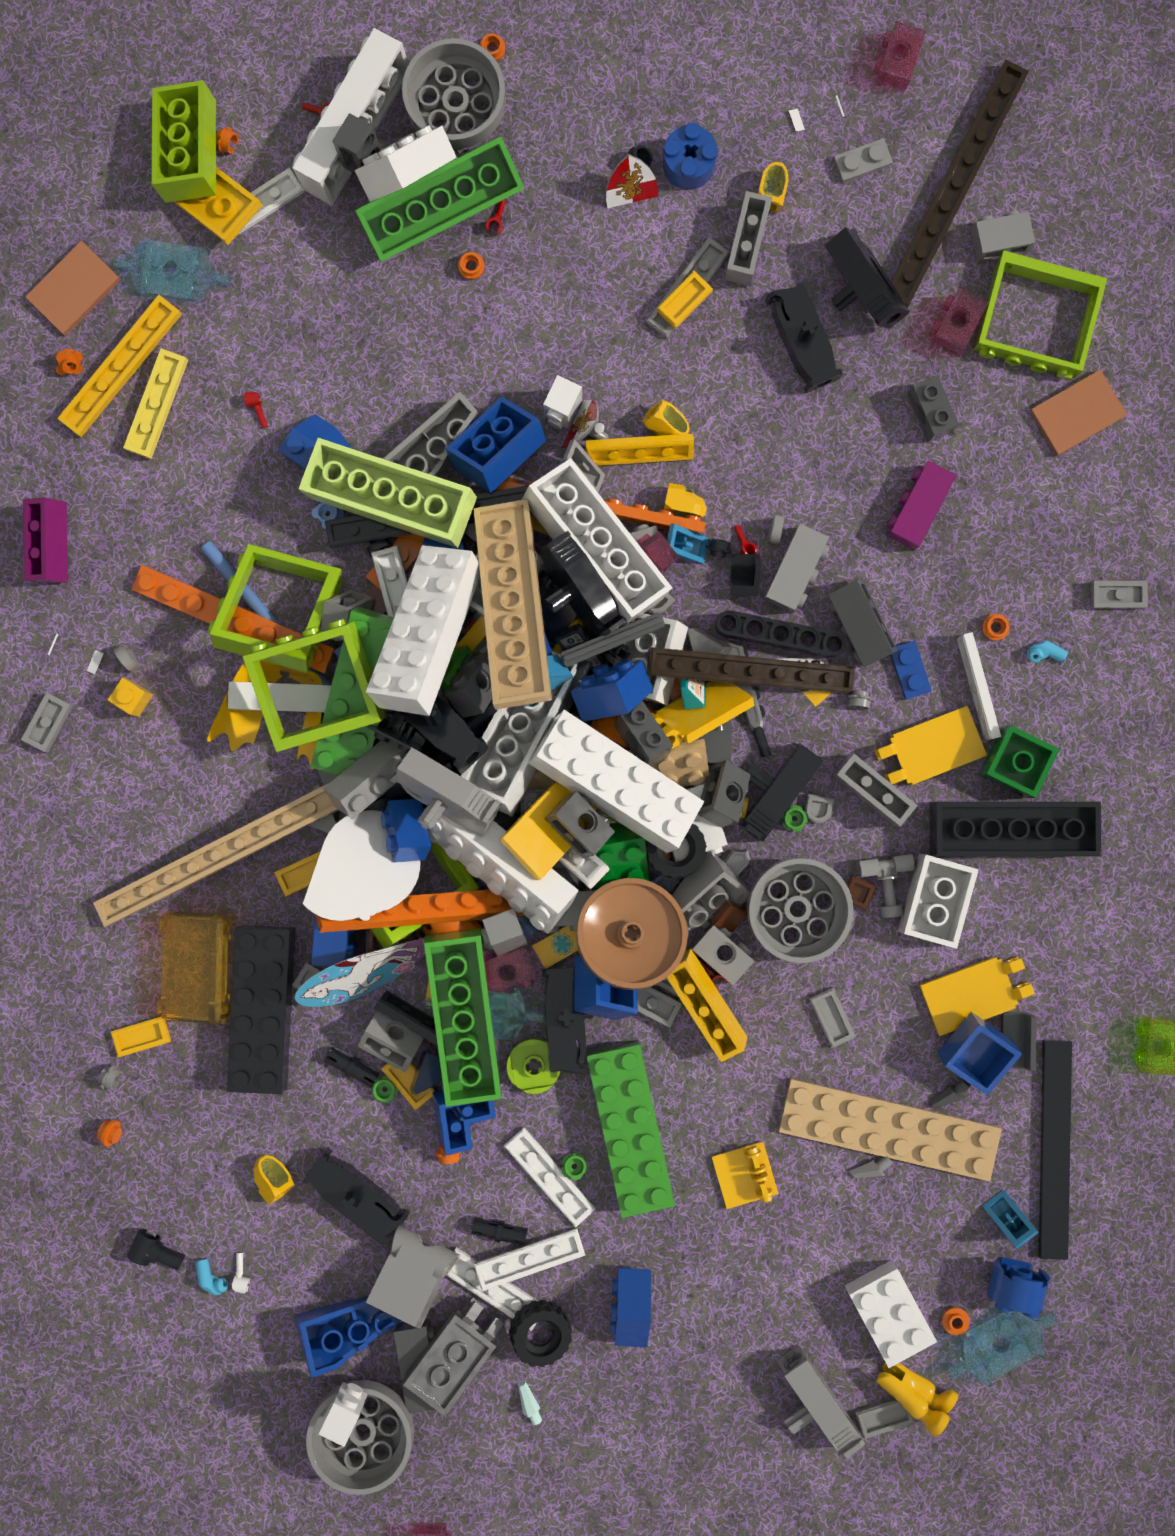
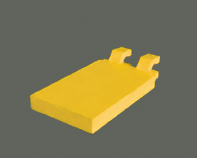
(722, 704)
(933, 747)
(534, 839)
(975, 989)

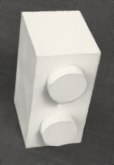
(562, 403)
(343, 1413)

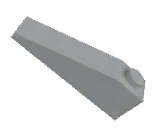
(707, 890)

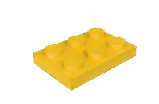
(226, 211)

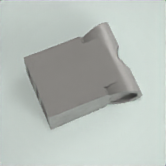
(411, 1277)

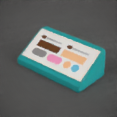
(693, 693)

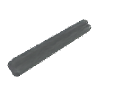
(616, 638)

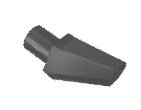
(951, 1094)

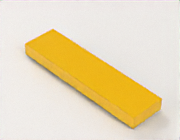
(641, 449)

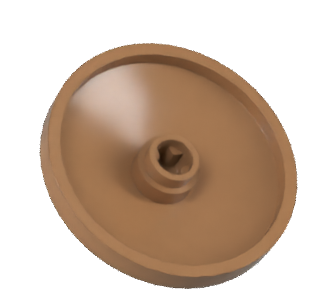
(631, 934)

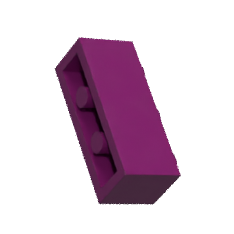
(920, 504)
(45, 540)

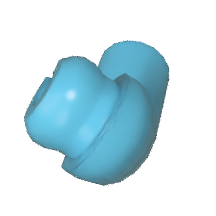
(1046, 649)
(208, 1281)

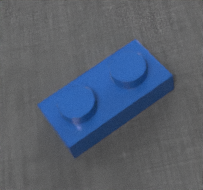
(910, 670)

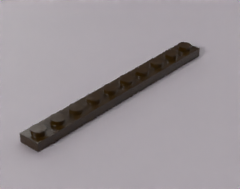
(958, 180)

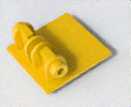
(745, 1175)

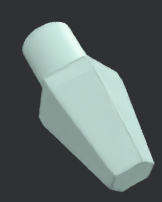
(529, 1404)

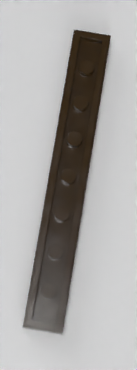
(749, 670)

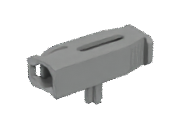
(445, 794)
(819, 1405)

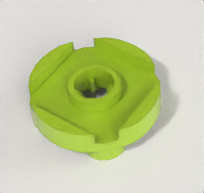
(522, 1077)

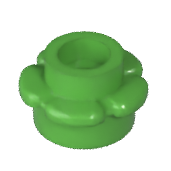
(797, 825)
(379, 1094)
(568, 1171)

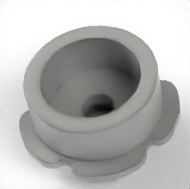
(859, 698)
(108, 1076)

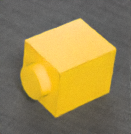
(130, 697)

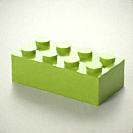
(183, 141)

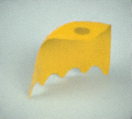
(244, 724)

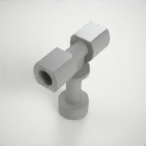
(887, 871)

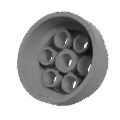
(463, 62)
(835, 917)
(376, 1468)

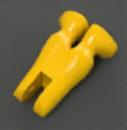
(917, 1396)

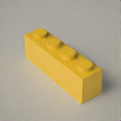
(707, 1007)

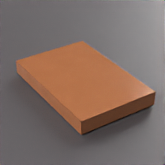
(73, 288)
(1078, 412)

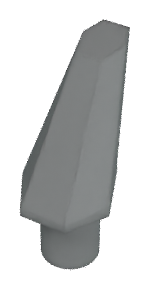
(872, 1169)

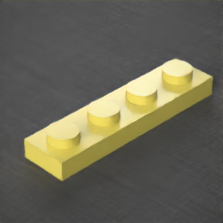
(155, 403)

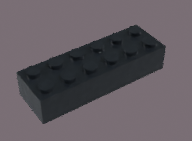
(1015, 828)
(261, 1009)

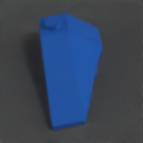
(303, 437)
(339, 1331)

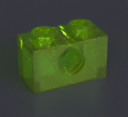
(1163, 1059)

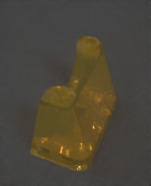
(195, 966)

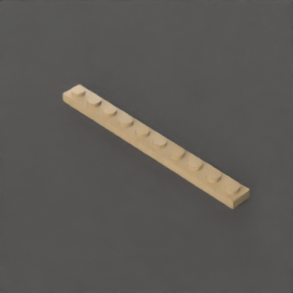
(214, 856)

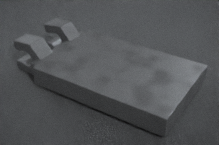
(453, 1357)

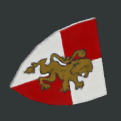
(630, 182)
(586, 424)

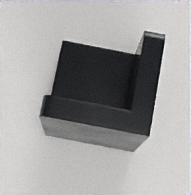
(745, 574)

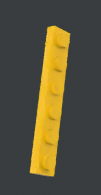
(120, 366)

